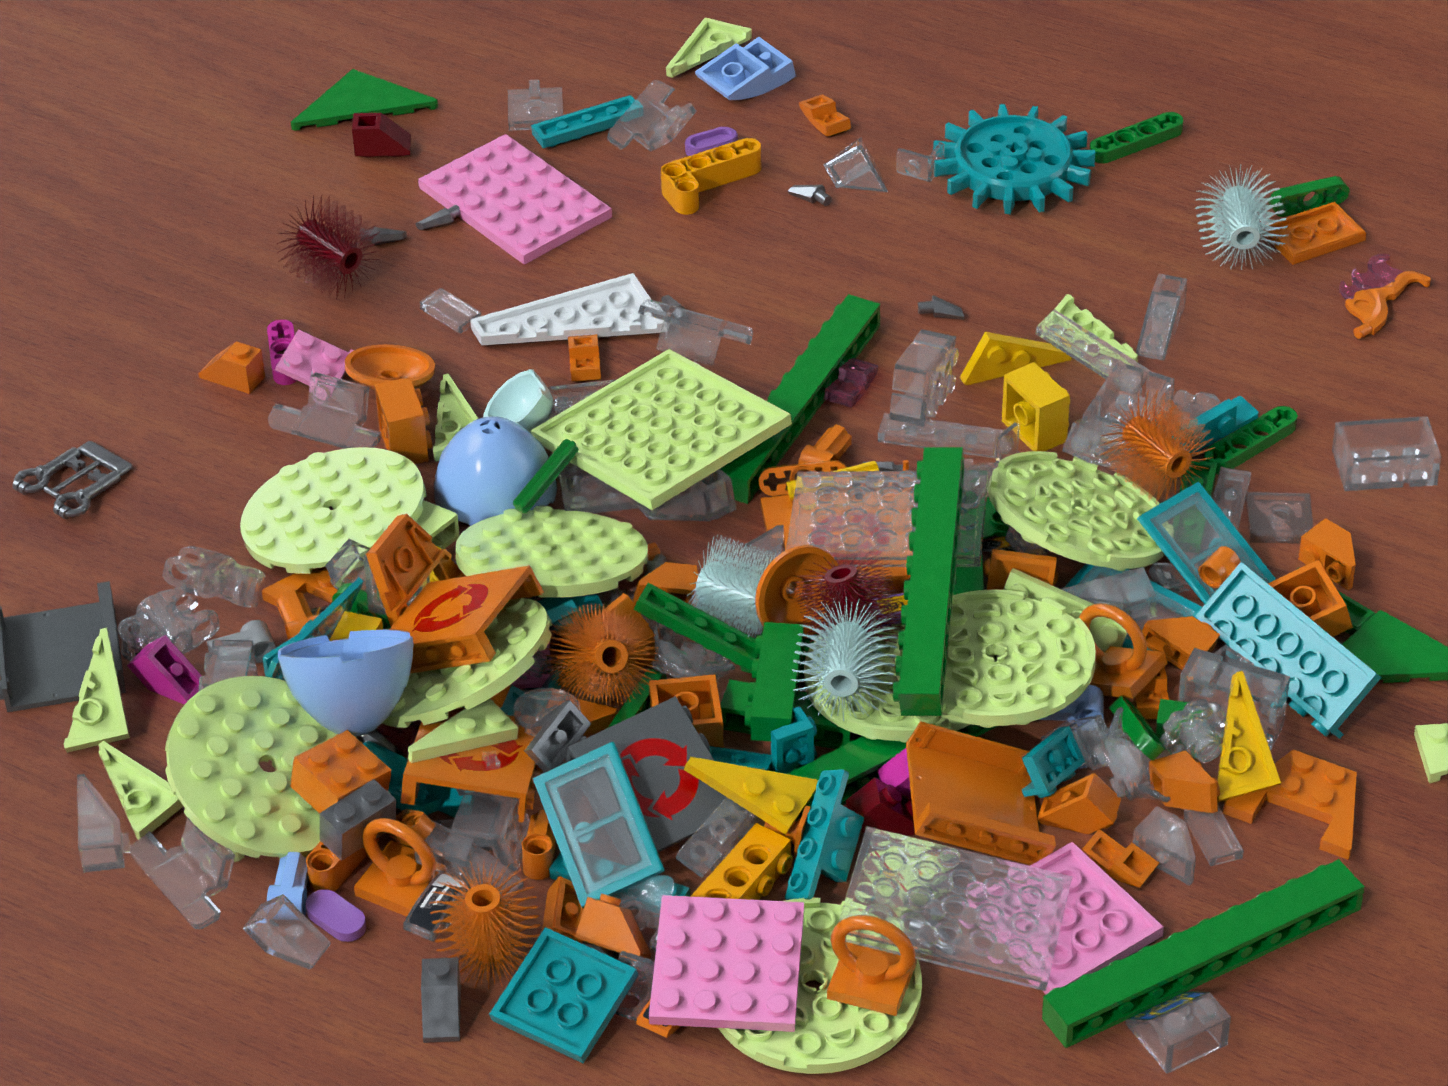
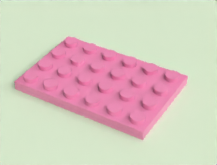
(515, 198)

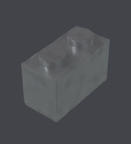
(345, 820)

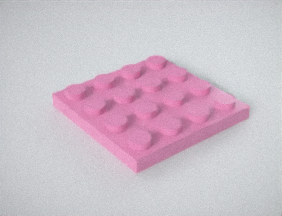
(1098, 919)
(727, 963)

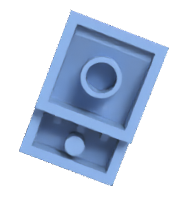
(747, 70)

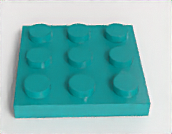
(564, 995)

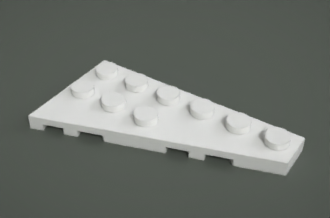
(598, 309)

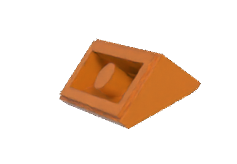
(562, 909)

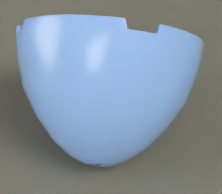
(488, 468)
(349, 680)

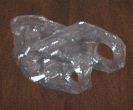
(215, 576)
(160, 617)

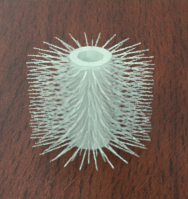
(1241, 217)
(729, 588)
(844, 658)

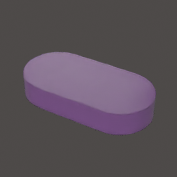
(709, 140)
(335, 915)

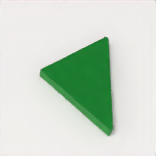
(361, 94)
(1398, 650)

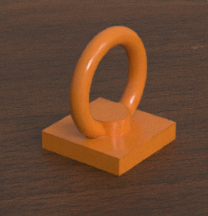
(1002, 562)
(1118, 668)
(394, 876)
(869, 975)

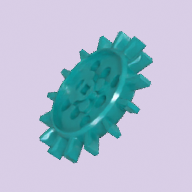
(1014, 158)

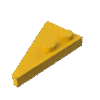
(1002, 354)
(1245, 754)
(765, 793)

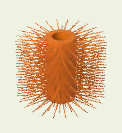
(1156, 446)
(601, 654)
(487, 922)

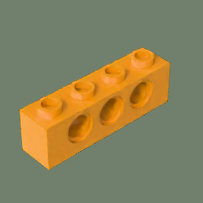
(749, 867)

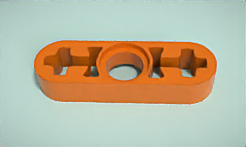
(779, 473)
(417, 821)

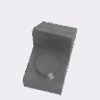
(555, 734)

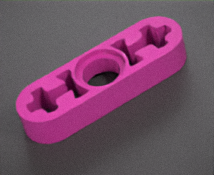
(279, 344)

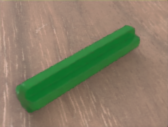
(545, 476)

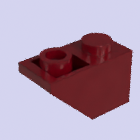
(379, 136)
(883, 808)

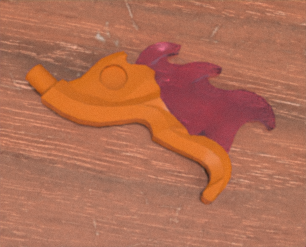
(1372, 289)

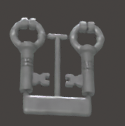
(69, 458)

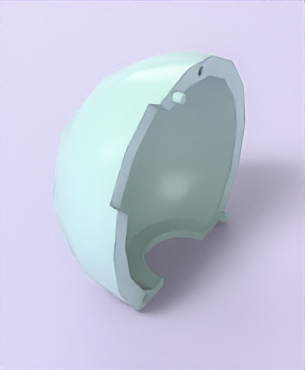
(522, 400)

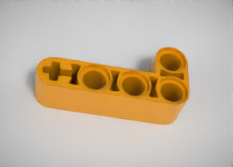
(706, 170)

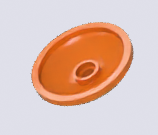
(388, 363)
(776, 601)

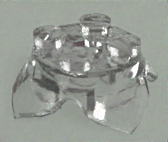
(686, 658)
(1126, 763)

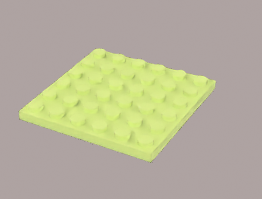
(662, 428)

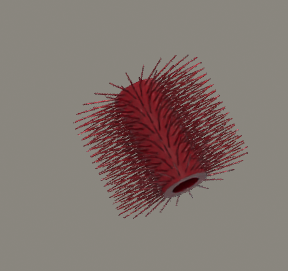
(329, 246)
(845, 583)

